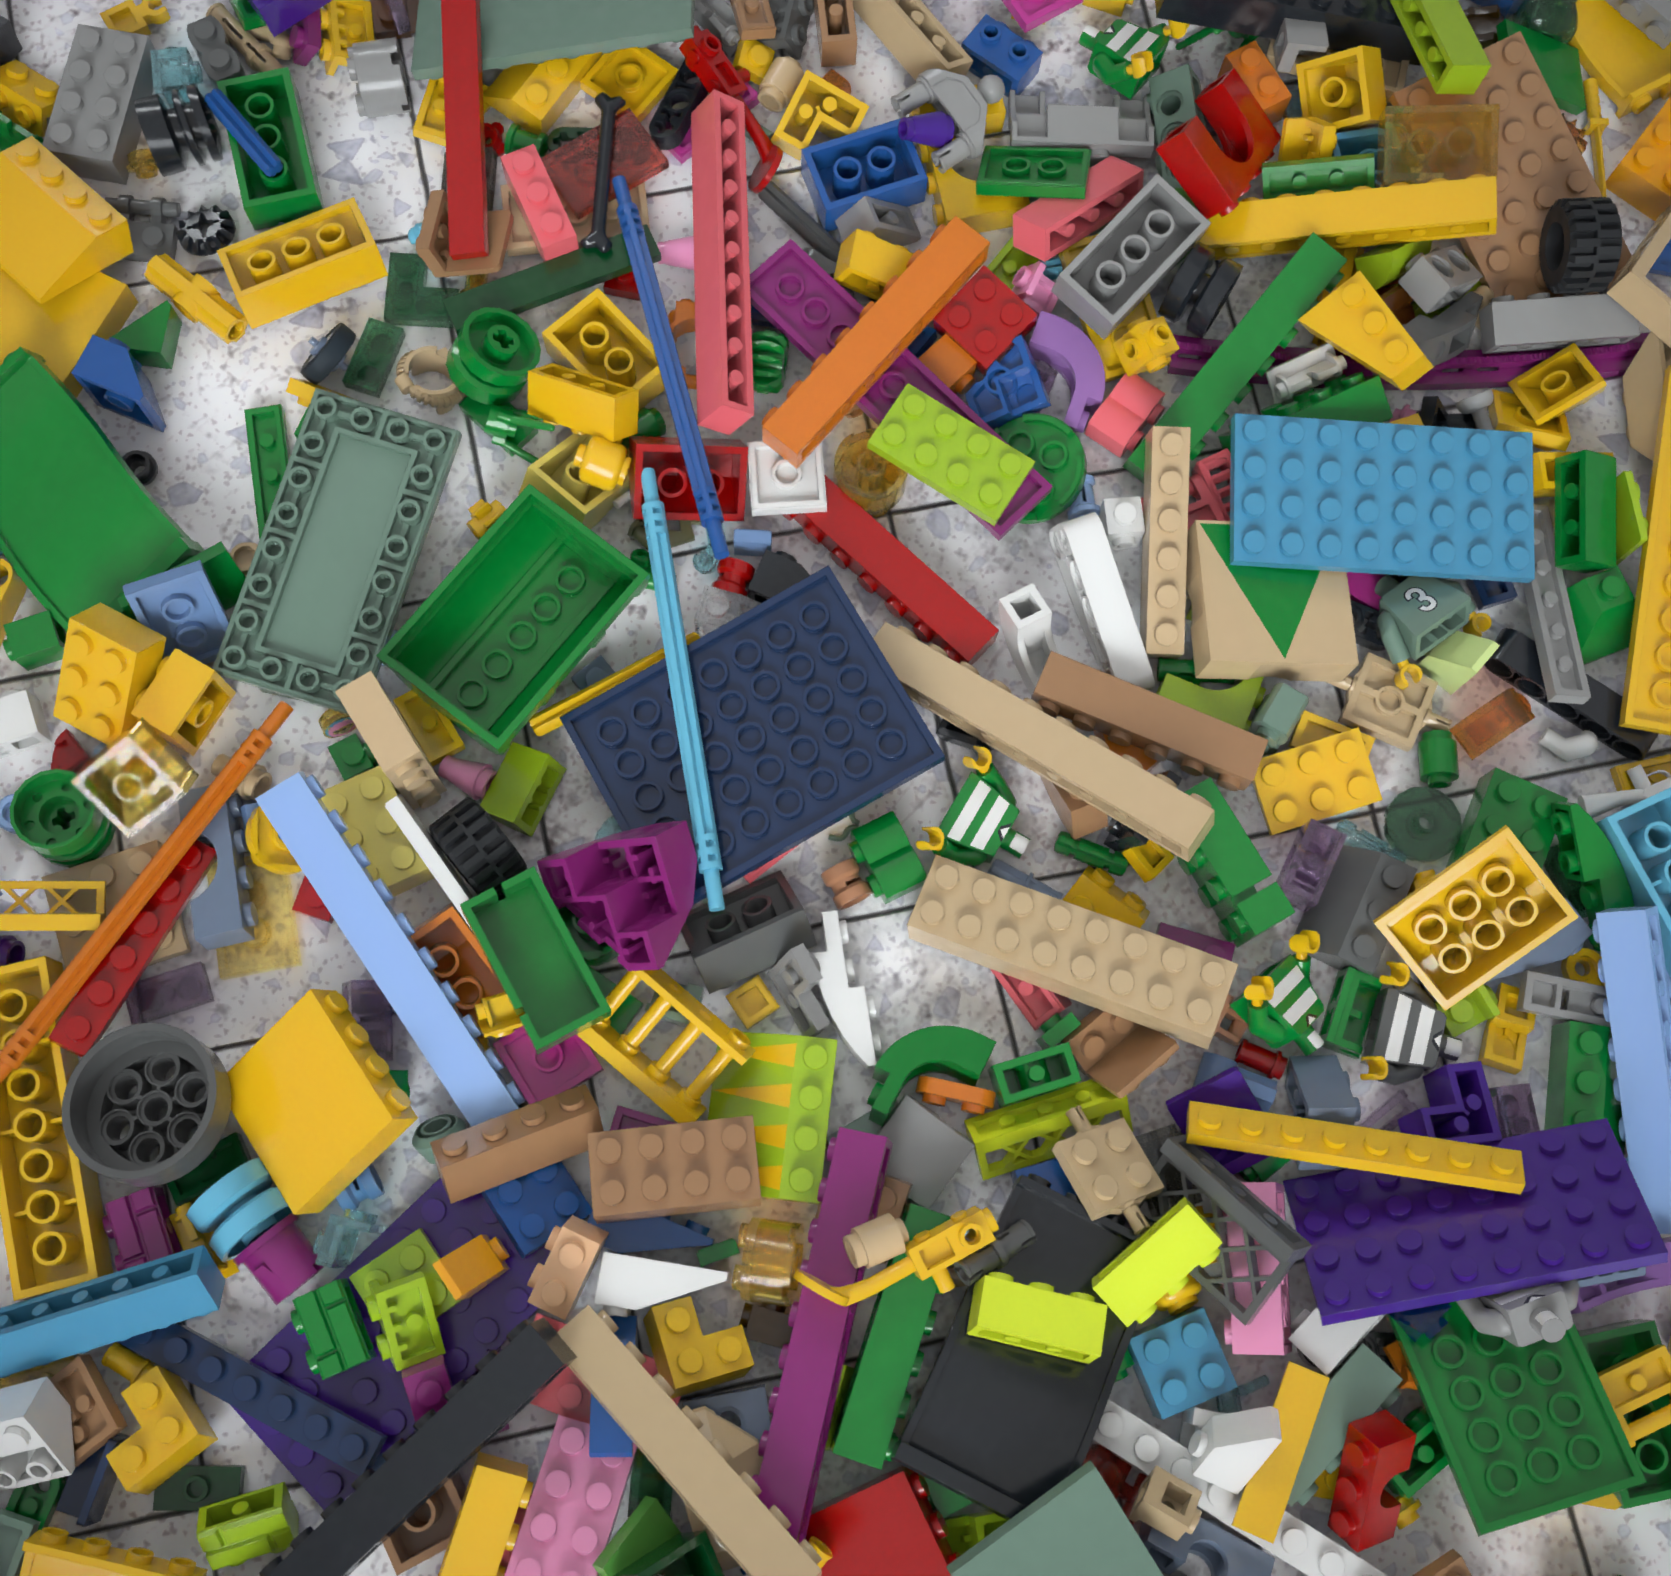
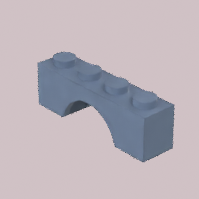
(224, 909)

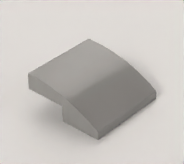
(923, 1149)

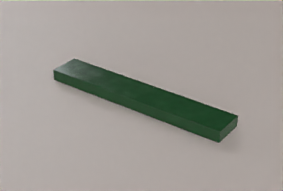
(547, 280)

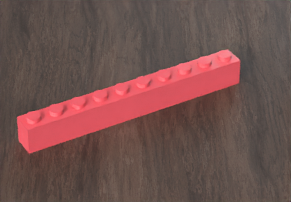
(721, 264)

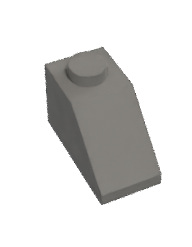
(884, 219)

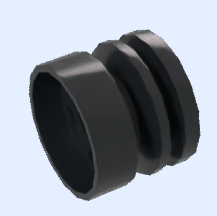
(178, 130)

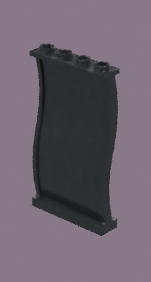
(1008, 1418)

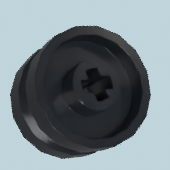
(1197, 288)

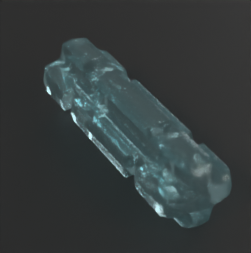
(1366, 840)

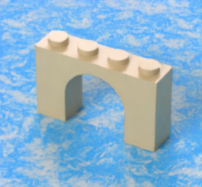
(391, 741)

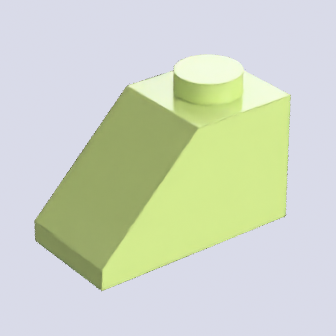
(1457, 659)

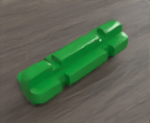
(1091, 853)

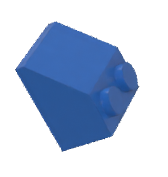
(118, 382)

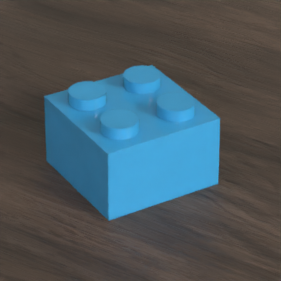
(1180, 1363)

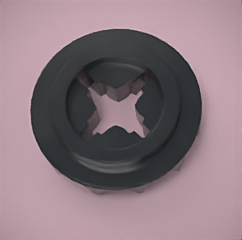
(218, 234)

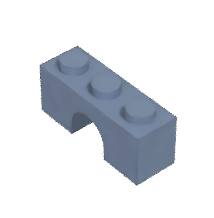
(1218, 1548)

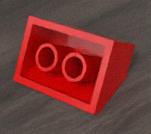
(727, 464)

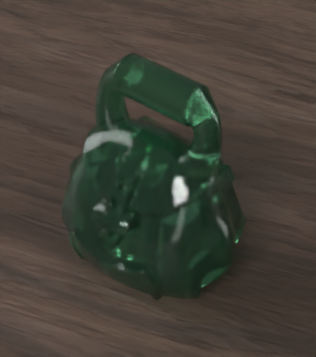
(1549, 17)

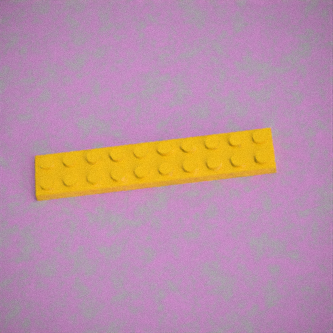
(1648, 668)

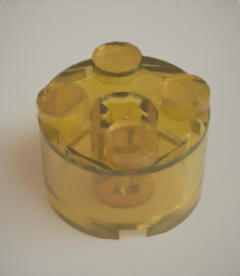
(872, 491)
(768, 1261)

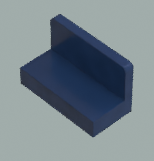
(90, 1486)

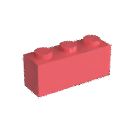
(539, 203)

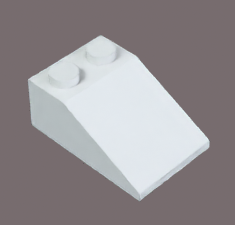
(638, 1282)

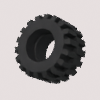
(1580, 245)
(477, 846)

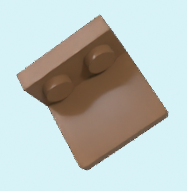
(1118, 1051)

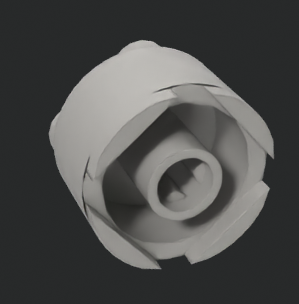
(380, 78)

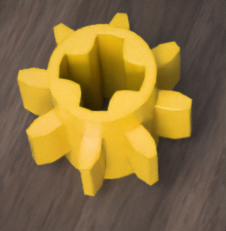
(484, 516)

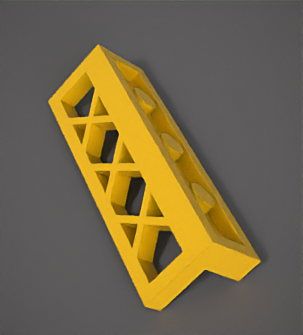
(52, 921)

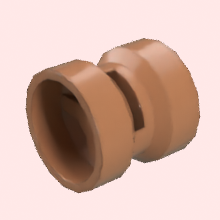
(846, 884)

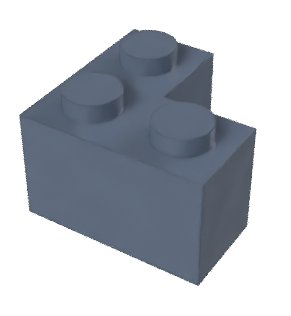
(1320, 1092)

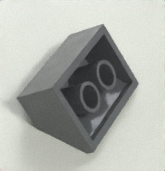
(1356, 893)
(749, 934)

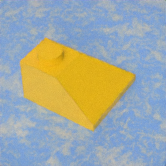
(1557, 385)

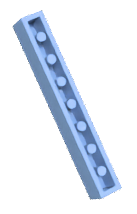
(1640, 1045)

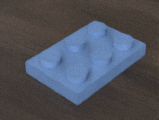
(183, 609)

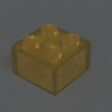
(135, 778)

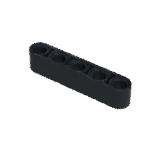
(1519, 665)

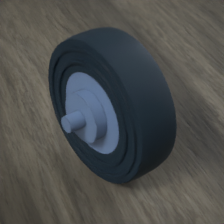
(328, 353)

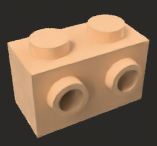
(568, 1266)

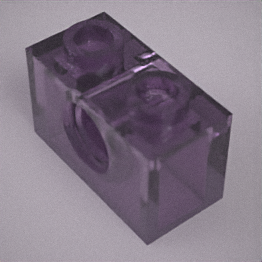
(1310, 864)

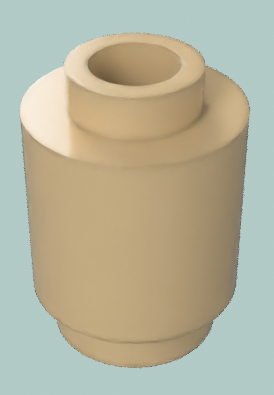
(780, 83)
(876, 1241)

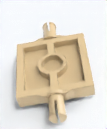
(1386, 710)
(1108, 1169)

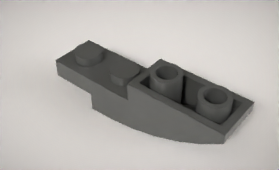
(1446, 333)

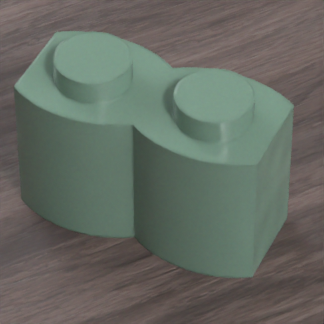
(1278, 716)

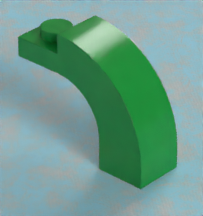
(927, 1050)

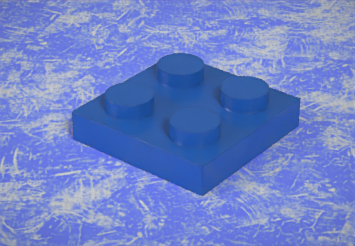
(535, 1204)

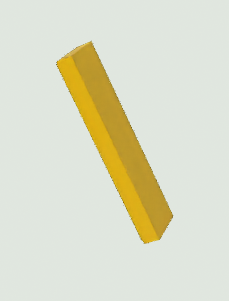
(1270, 1487)

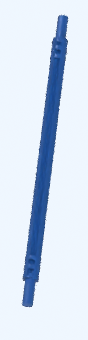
(670, 369)

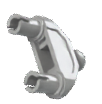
(959, 99)

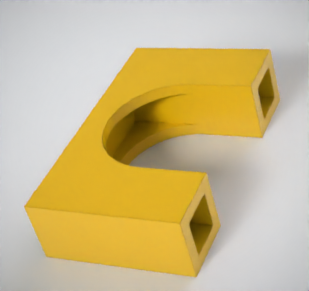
(957, 195)

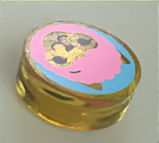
(335, 724)

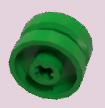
(493, 356)

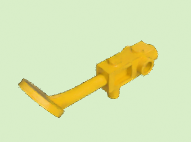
(926, 1257)

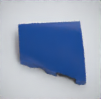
(1009, 388)

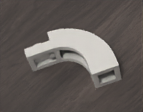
(1027, 632)

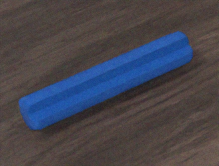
(243, 132)

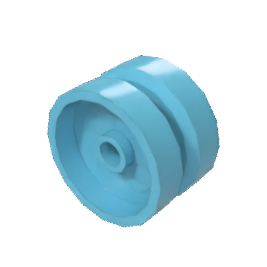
(238, 1209)

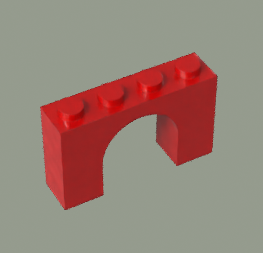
(1247, 136)

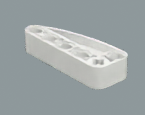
(1100, 599)

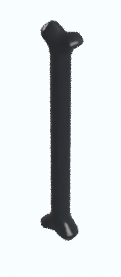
(597, 237)

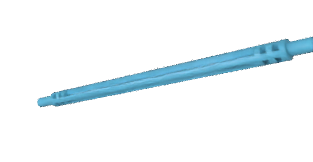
(682, 691)

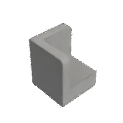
(1298, 38)

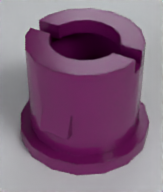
(280, 1259)

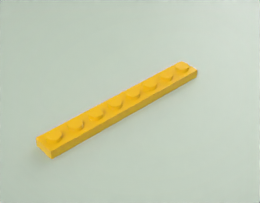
(1355, 1147)

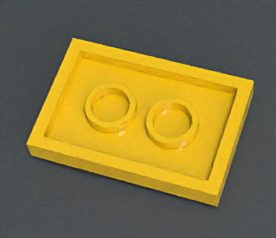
(1315, 781)

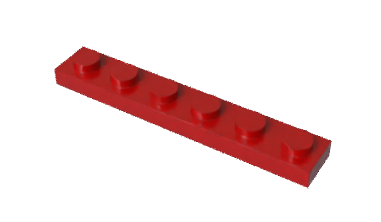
(127, 960)

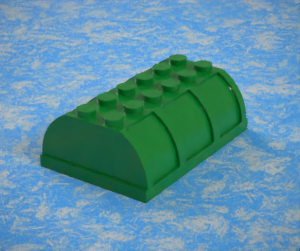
(513, 619)

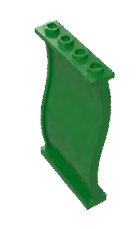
(68, 501)

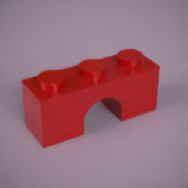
(1371, 1456)

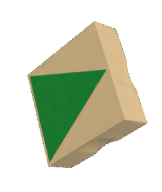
(1265, 617)

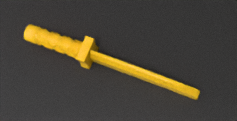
(1595, 129)

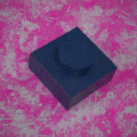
(1491, 593)

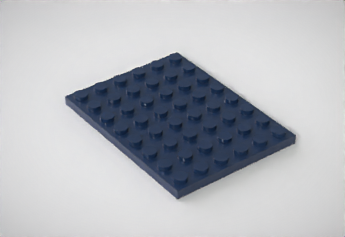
(791, 721)

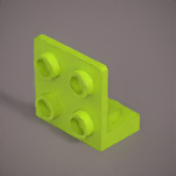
(1630, 522)

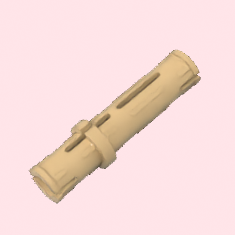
(228, 23)

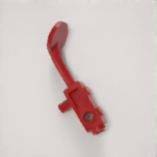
(706, 59)

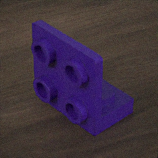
(1226, 1090)

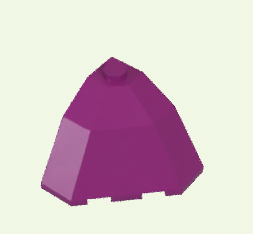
(628, 889)

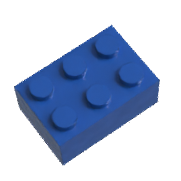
(862, 165)

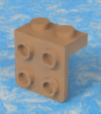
(433, 241)

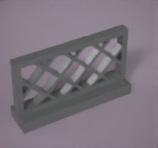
(1246, 1210)

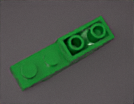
(1591, 859)

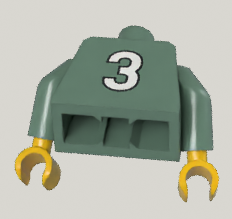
(1420, 616)

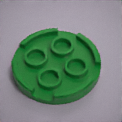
(1057, 457)

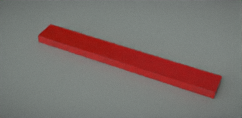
(464, 129)

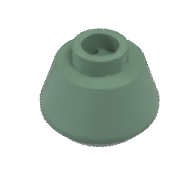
(434, 1129)

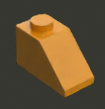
(472, 1266)

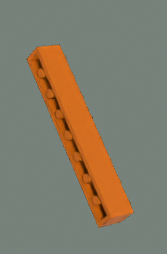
(874, 342)

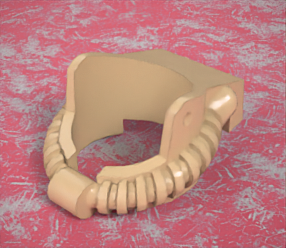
(427, 360)

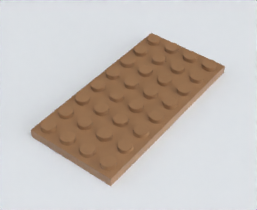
(1534, 167)

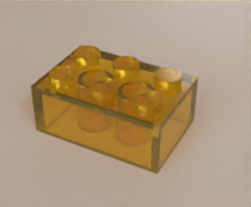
(1437, 142)

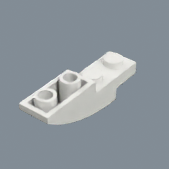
(846, 1007)

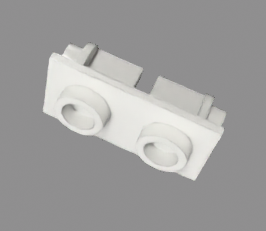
(1304, 372)

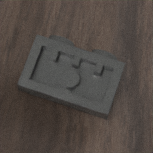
(791, 25)

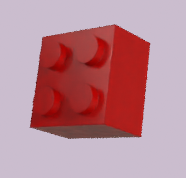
(985, 319)

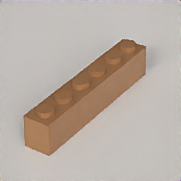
(1149, 722)

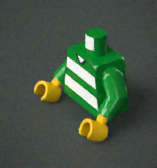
(1128, 53)
(978, 818)
(1282, 1000)

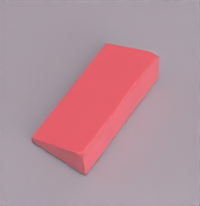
(1033, 1001)

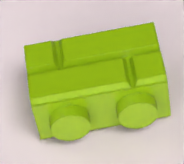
(247, 1526)

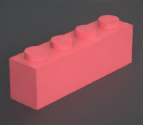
(1058, 223)

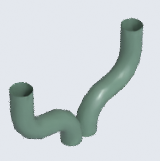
(847, 830)

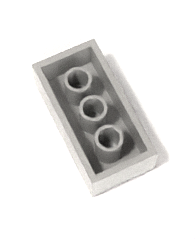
(94, 108)
(1130, 256)

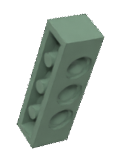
(1168, 93)

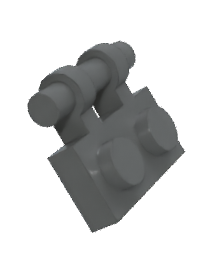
(149, 237)

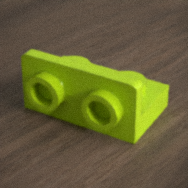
(406, 1321)

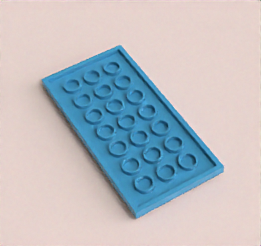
(1381, 498)

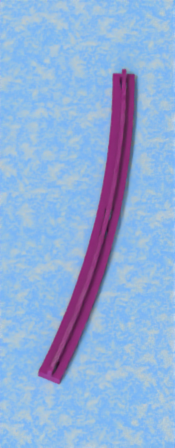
(1606, 359)

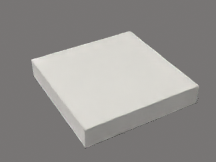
(782, 488)

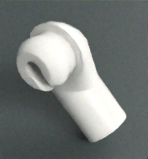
(1571, 747)

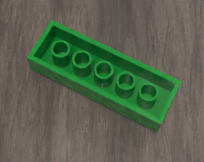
(888, 1358)

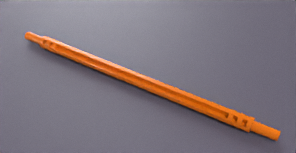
(140, 892)

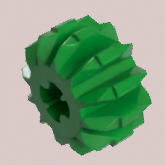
(769, 361)

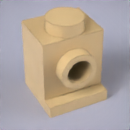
(1167, 1504)

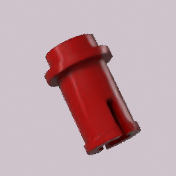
(1261, 1059)

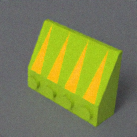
(790, 1099)

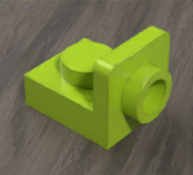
(1470, 1011)

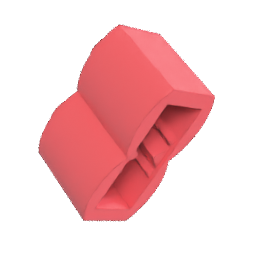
(1125, 414)

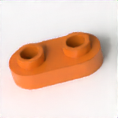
(938, 1091)

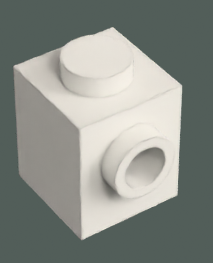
(1122, 522)

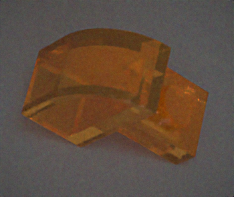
(1492, 722)

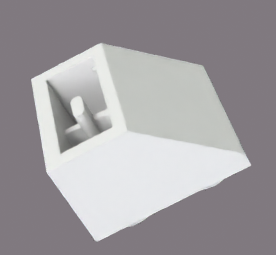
(34, 1434)

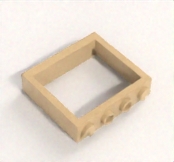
(1638, 293)

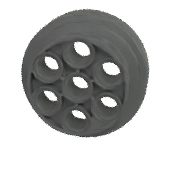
(99, 1107)

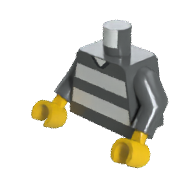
(1405, 1031)

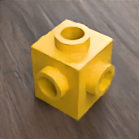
(1145, 346)

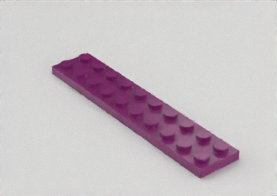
(813, 312)

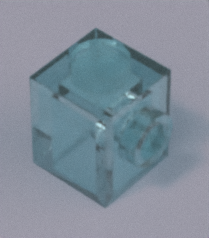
(174, 69)

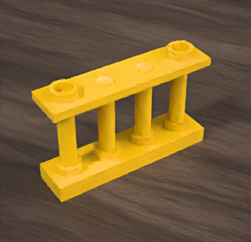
(655, 1076)

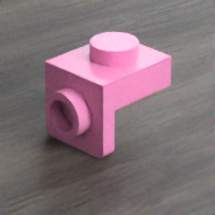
(1035, 288)

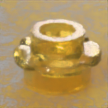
(142, 164)

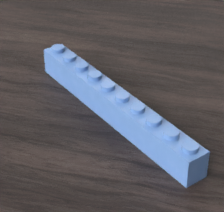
(388, 950)

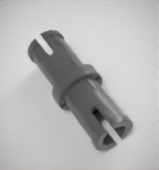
(996, 1253)

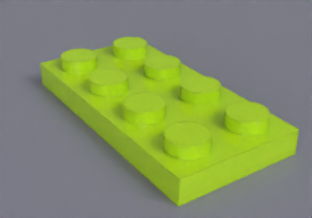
(950, 454)

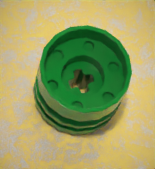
(42, 817)

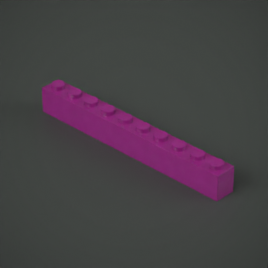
(820, 1331)

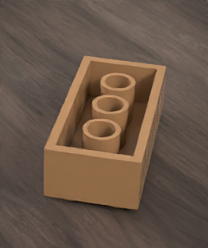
(673, 1169)

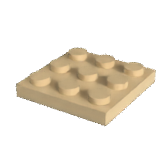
(120, 872)

